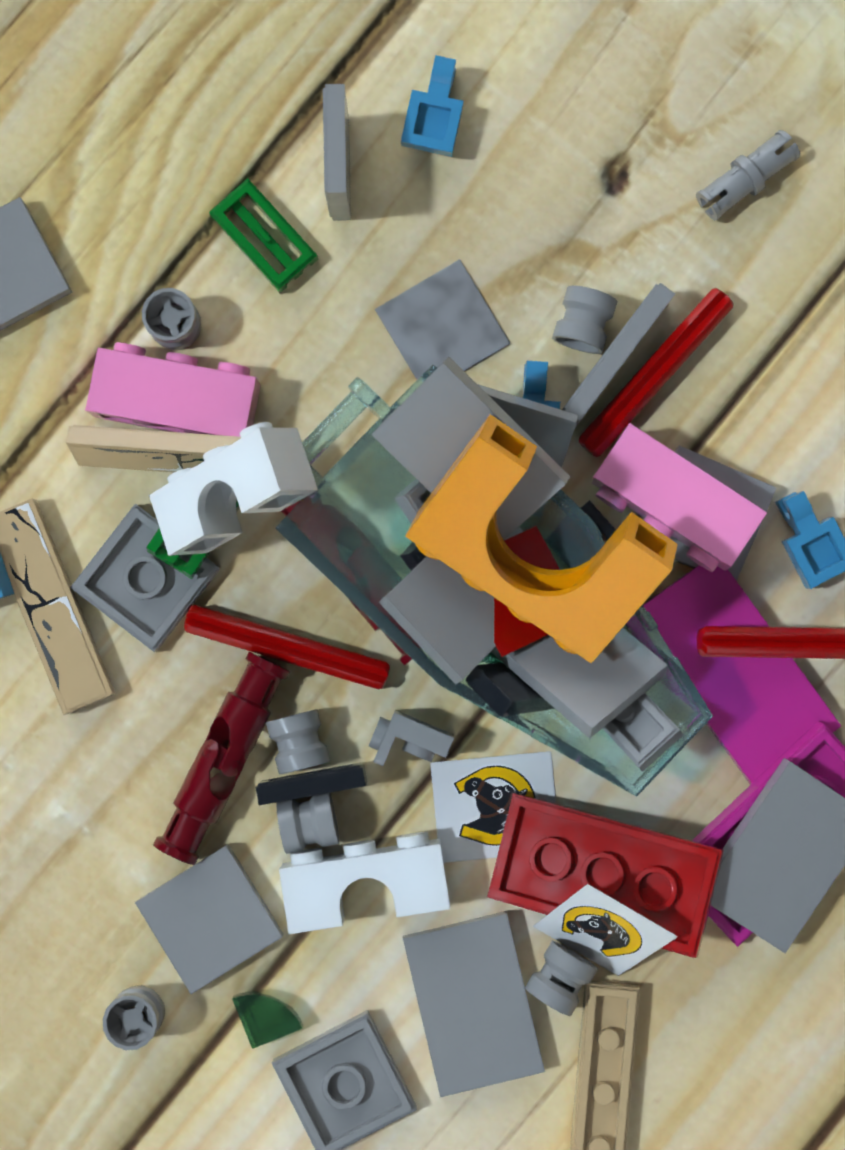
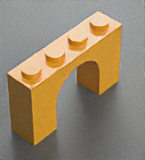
(574, 605)

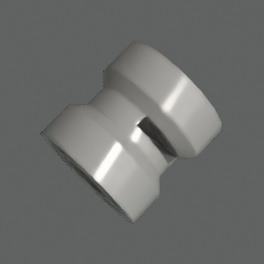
(168, 308)
(584, 319)
(298, 741)
(307, 823)
(561, 978)
(126, 1026)

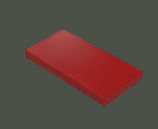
(558, 850)

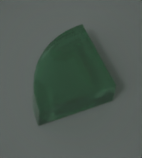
(265, 1017)

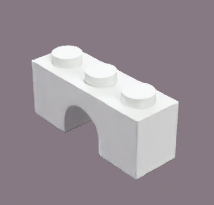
(260, 471)
(316, 883)

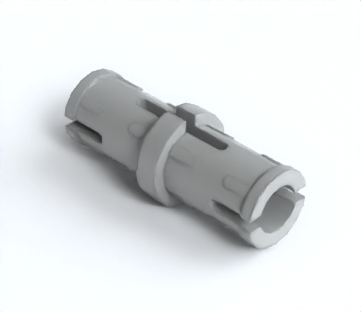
(748, 175)

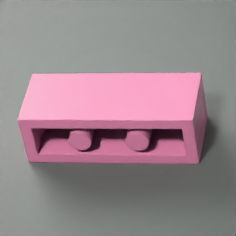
(171, 392)
(677, 499)

